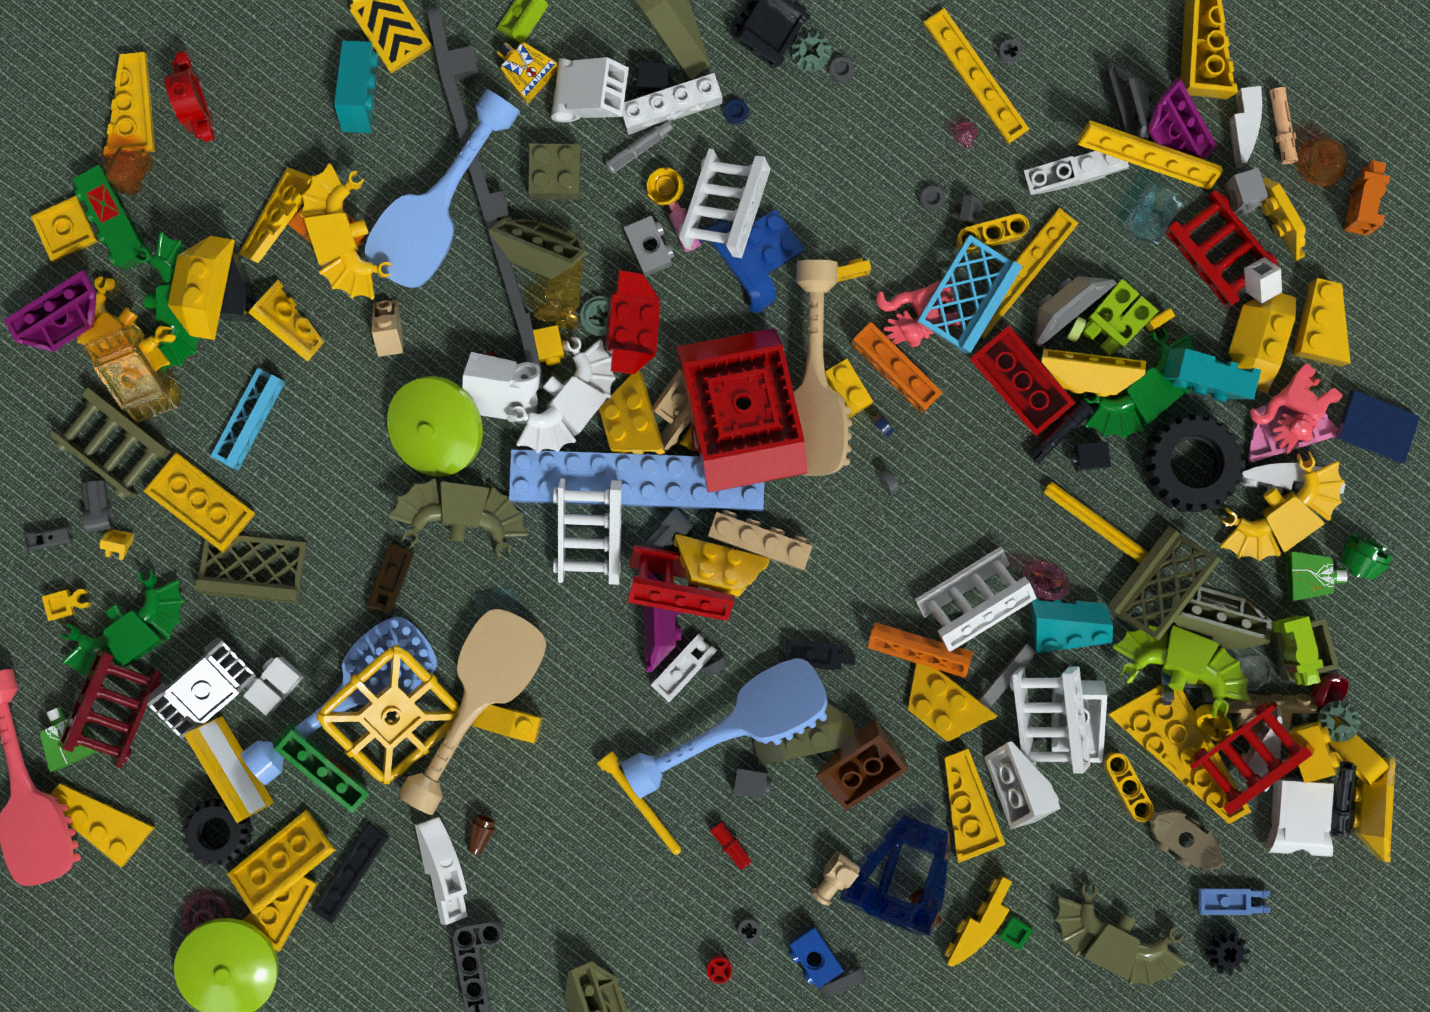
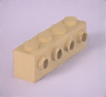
(762, 542)

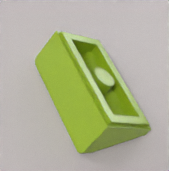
(522, 19)

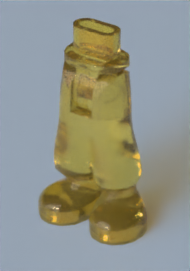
(562, 291)

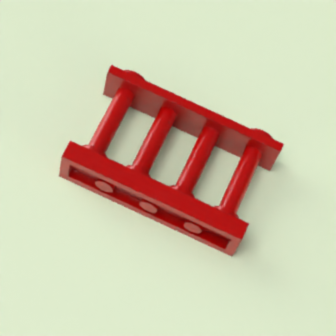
(1196, 253)
(672, 596)
(1256, 783)

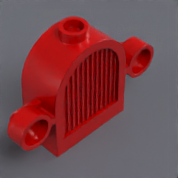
(188, 98)

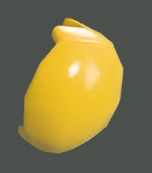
(665, 186)

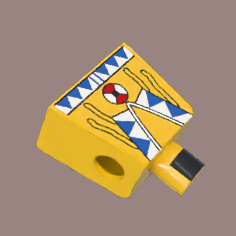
(526, 69)

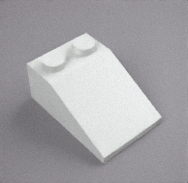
(1095, 706)
(1020, 786)

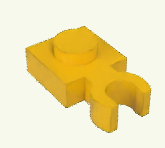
(62, 604)

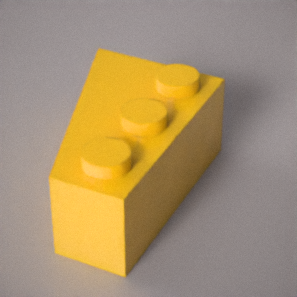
(1323, 325)

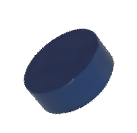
(736, 111)
(882, 425)

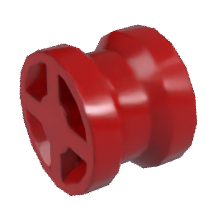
(721, 973)

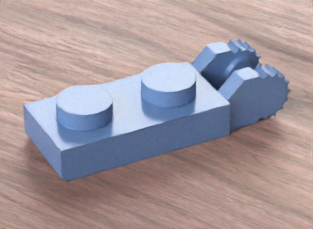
(1230, 901)

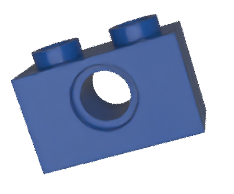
(826, 968)

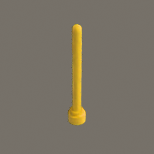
(610, 765)

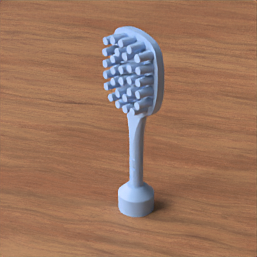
(418, 228)
(766, 709)
(268, 763)

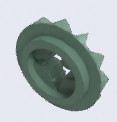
(811, 62)
(590, 310)
(1351, 718)

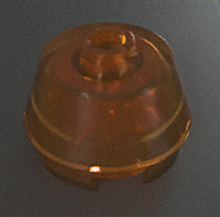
(1322, 161)
(128, 169)

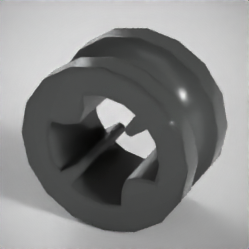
(1012, 44)
(743, 935)

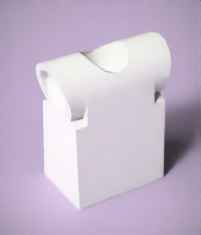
(589, 89)
(501, 384)
(1301, 817)

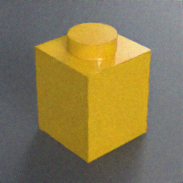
(549, 345)

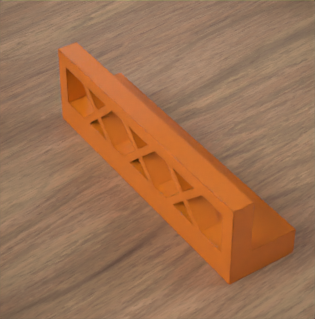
(896, 368)
(919, 650)

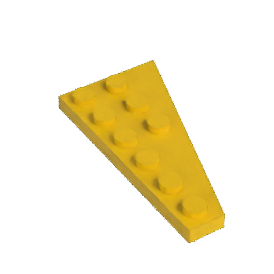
(1173, 738)

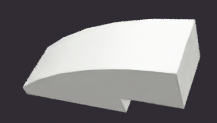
(1245, 124)

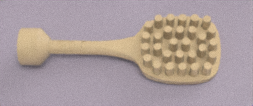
(818, 405)
(494, 669)

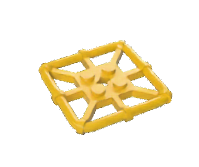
(391, 699)

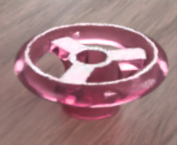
(1044, 582)
(205, 909)

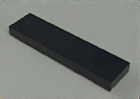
(350, 873)

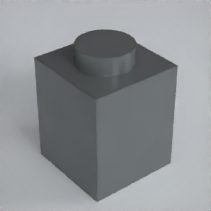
(752, 783)

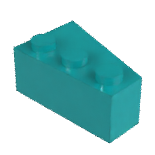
(1068, 625)

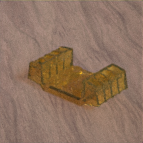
(130, 375)

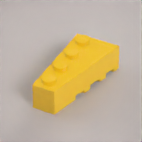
(1205, 52)

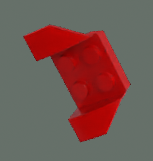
(632, 323)

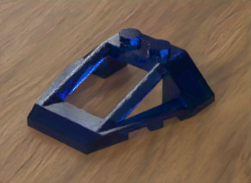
(916, 918)

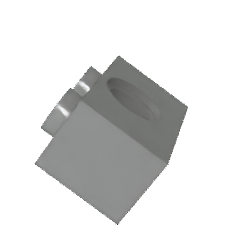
(1245, 191)
(649, 261)

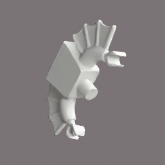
(571, 403)

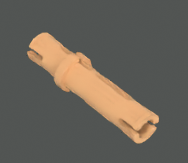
(1285, 134)

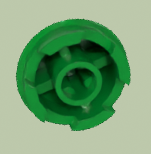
(1365, 557)

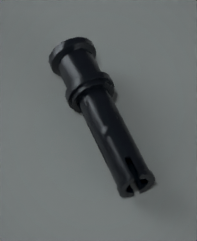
(1069, 422)
(1342, 809)

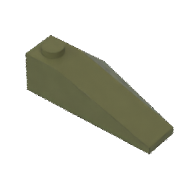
(678, 32)

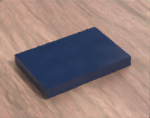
(1377, 427)

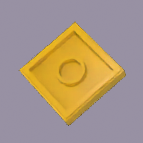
(64, 228)

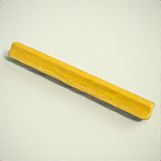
(1095, 522)

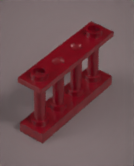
(83, 710)

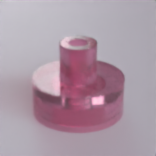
(965, 133)

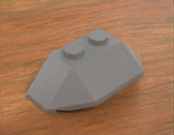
(1066, 305)

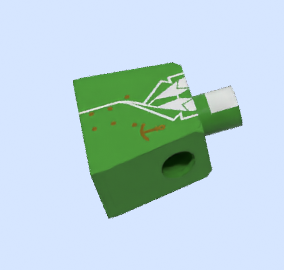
(1311, 575)
(55, 755)

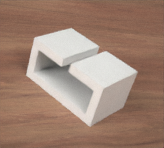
(273, 686)

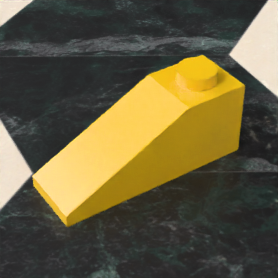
(509, 723)

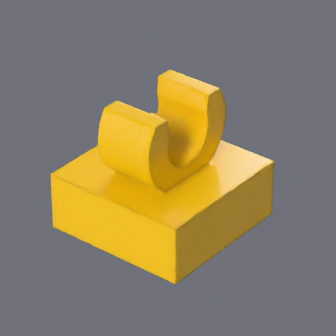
(116, 541)

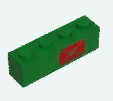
(110, 216)
(320, 768)

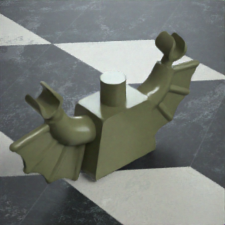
(460, 508)
(1114, 945)

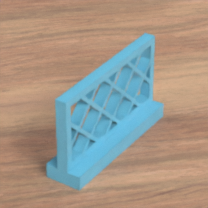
(985, 309)

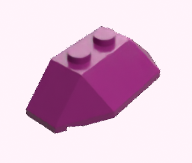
(1179, 125)
(56, 315)
(660, 633)

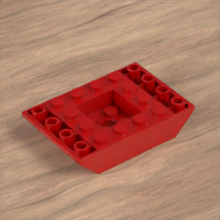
(735, 443)

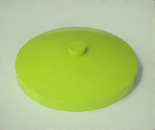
(434, 426)
(226, 967)

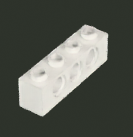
(671, 103)

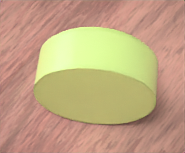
(1076, 329)

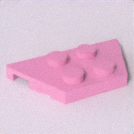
(1262, 437)

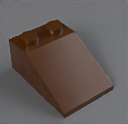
(862, 766)

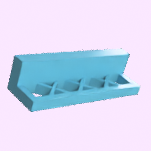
(253, 422)

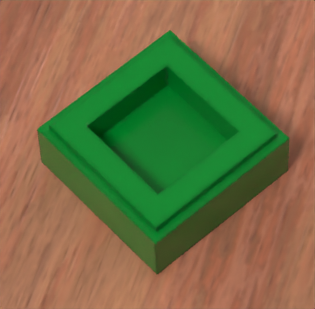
(1015, 932)

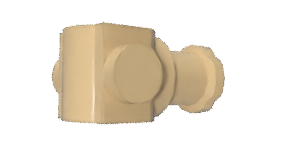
(838, 874)

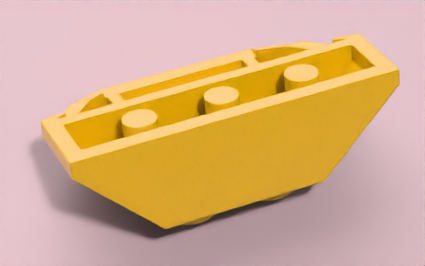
(200, 285)
(1263, 336)
(1092, 372)
(1374, 812)

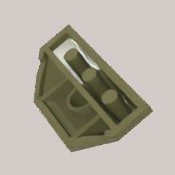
(538, 246)
(1224, 619)
(824, 737)
(593, 990)

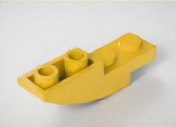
(975, 933)

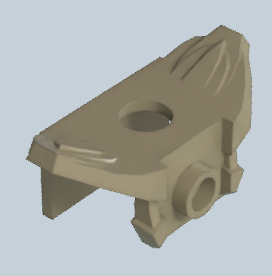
(1203, 851)

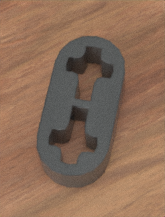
(843, 982)

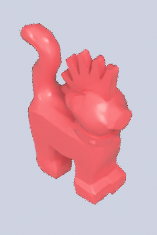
(905, 327)
(1302, 402)

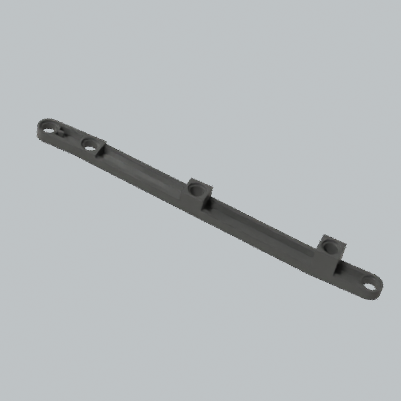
(458, 66)

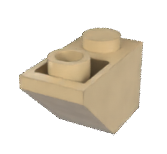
(387, 328)

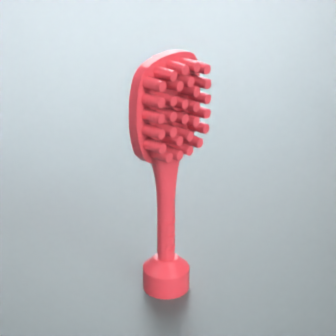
(32, 823)

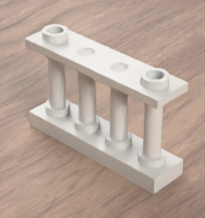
(741, 217)
(610, 520)
(984, 615)
(1072, 707)

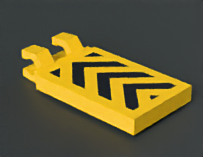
(391, 31)

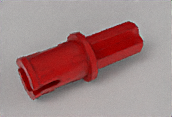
(730, 846)

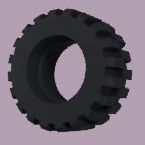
(1225, 453)

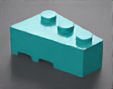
(356, 86)
(1210, 376)

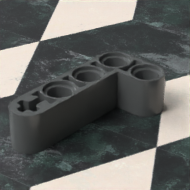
(476, 974)

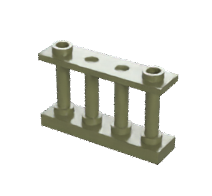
(133, 435)

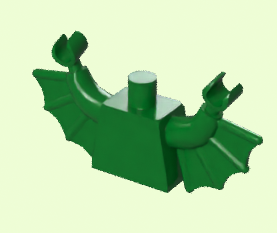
(165, 263)
(1142, 399)
(131, 633)

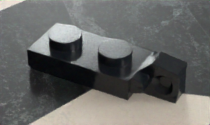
(818, 654)

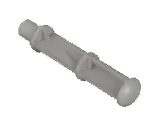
(638, 147)

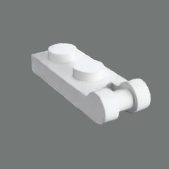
(683, 668)

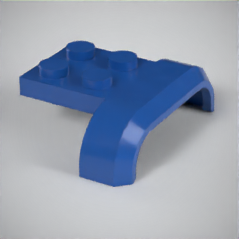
(767, 249)

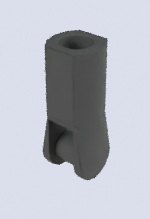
(50, 537)

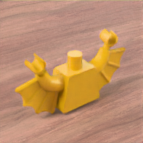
(335, 236)
(106, 322)
(1288, 516)

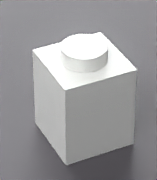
(1263, 280)

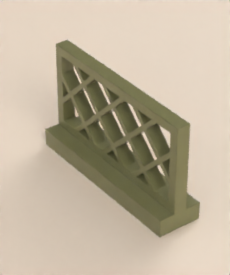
(1149, 575)
(252, 590)

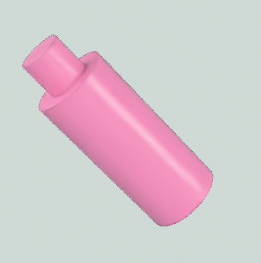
(677, 218)

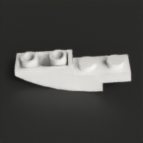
(1072, 172)
(1279, 476)
(444, 868)

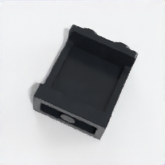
(771, 29)

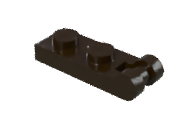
(390, 579)

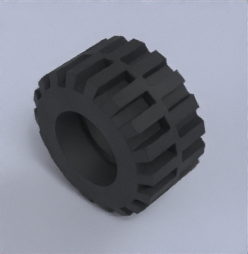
(197, 839)

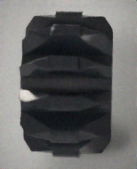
(1218, 954)

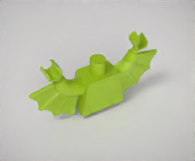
(1186, 660)

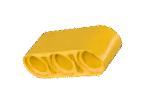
(1001, 225)
(1368, 762)
(1138, 793)

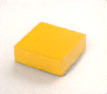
(1160, 319)

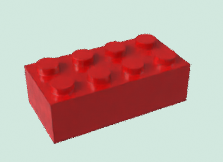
(1022, 380)

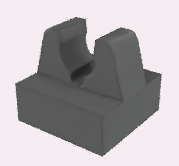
(970, 210)

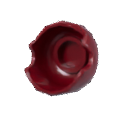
(1330, 689)

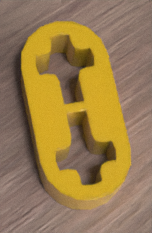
(1216, 727)

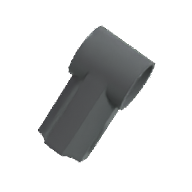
(97, 513)
(671, 525)

